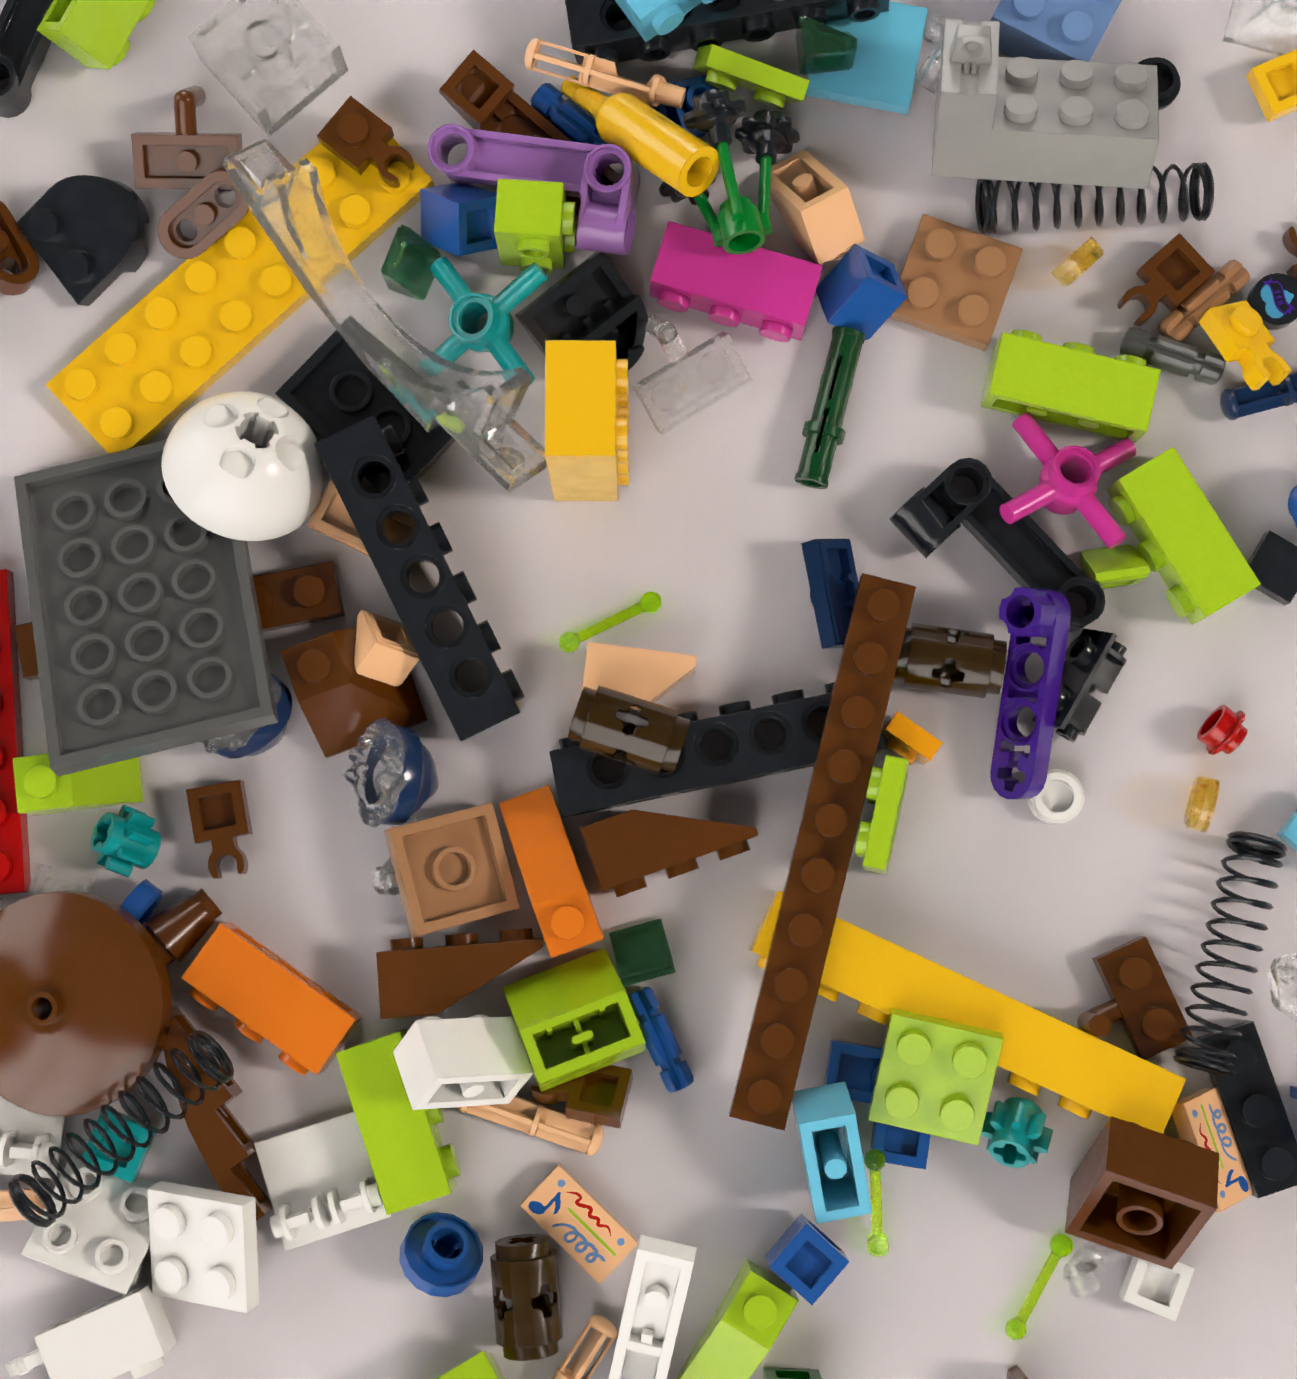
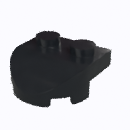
(88, 233)
(589, 306)

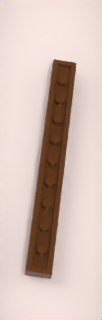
(822, 852)

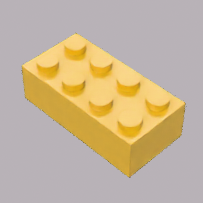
(586, 420)

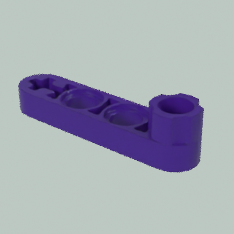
(1027, 615)

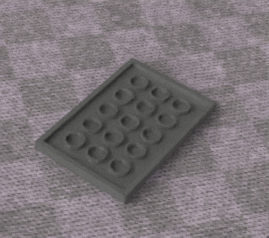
(136, 615)

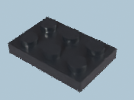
(339, 391)

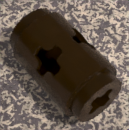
(975, 664)
(605, 712)
(532, 1324)

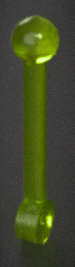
(649, 603)
(877, 1241)
(1060, 1247)

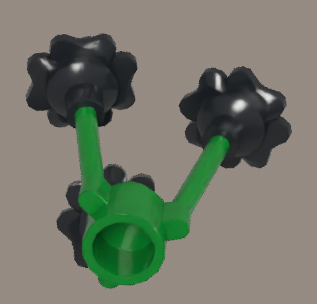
(739, 223)

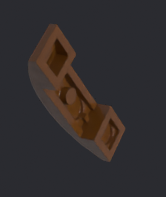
(490, 104)

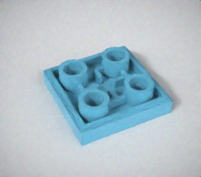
(883, 61)

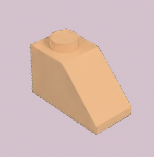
(815, 207)
(635, 670)

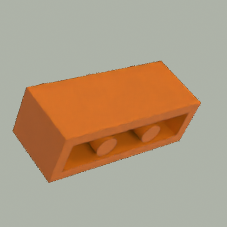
(270, 999)

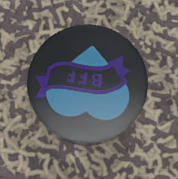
(1275, 300)

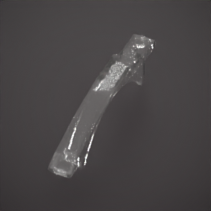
(465, 402)

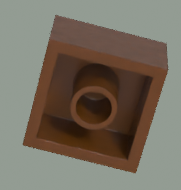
(1142, 1192)

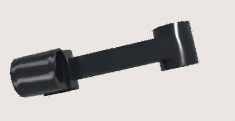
(20, 52)
(1018, 547)

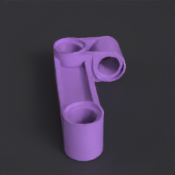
(605, 212)

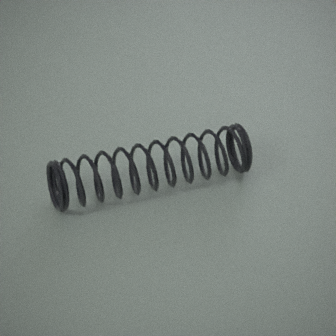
(987, 196)
(1239, 843)
(196, 1040)

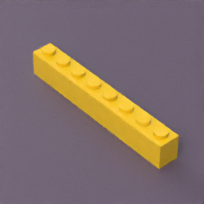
(1034, 1046)

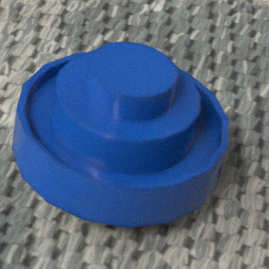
(441, 1254)

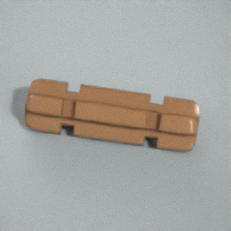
(1210, 294)

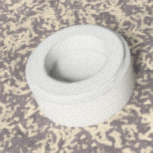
(1060, 798)

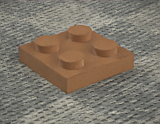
(956, 282)
(451, 869)

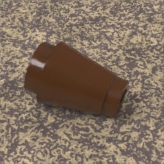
(182, 925)

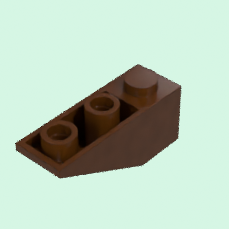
(648, 842)
(431, 979)

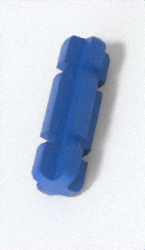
(565, 115)
(660, 1040)

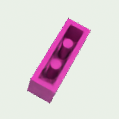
(747, 288)

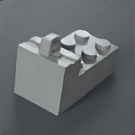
(1041, 115)

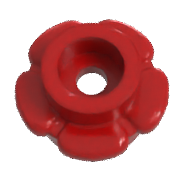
(1222, 730)

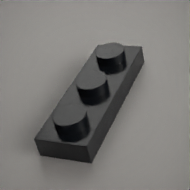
(1256, 1111)

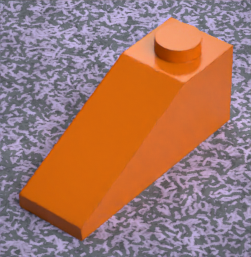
(551, 872)

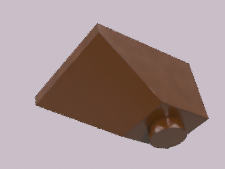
(339, 699)

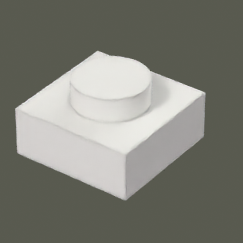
(1156, 1287)

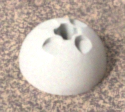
(243, 466)

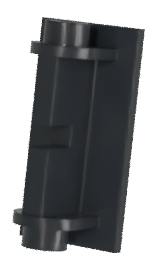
(1090, 661)

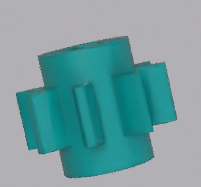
(125, 841)
(1016, 1132)

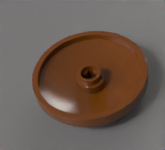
(77, 1002)

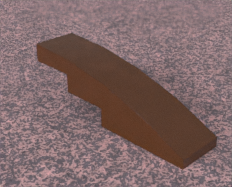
(211, 1124)

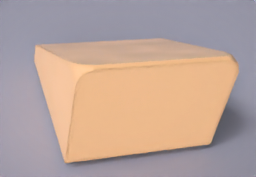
(383, 649)

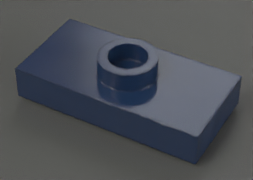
(832, 587)

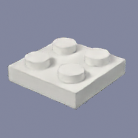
(203, 1246)

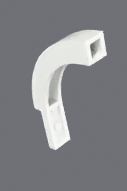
(652, 1309)

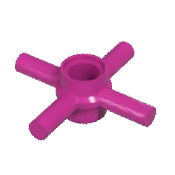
(1057, 492)

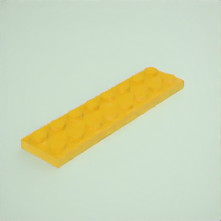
(216, 310)

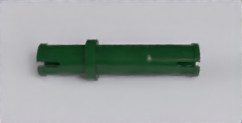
(824, 428)

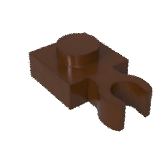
(362, 140)
(1168, 278)
(220, 816)
(594, 1097)

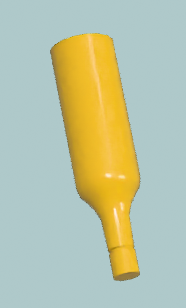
(649, 138)

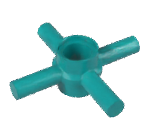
(469, 308)

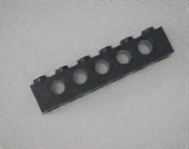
(704, 25)
(346, 458)
(583, 793)

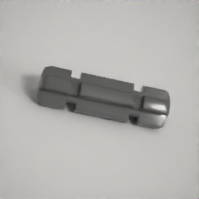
(1173, 355)

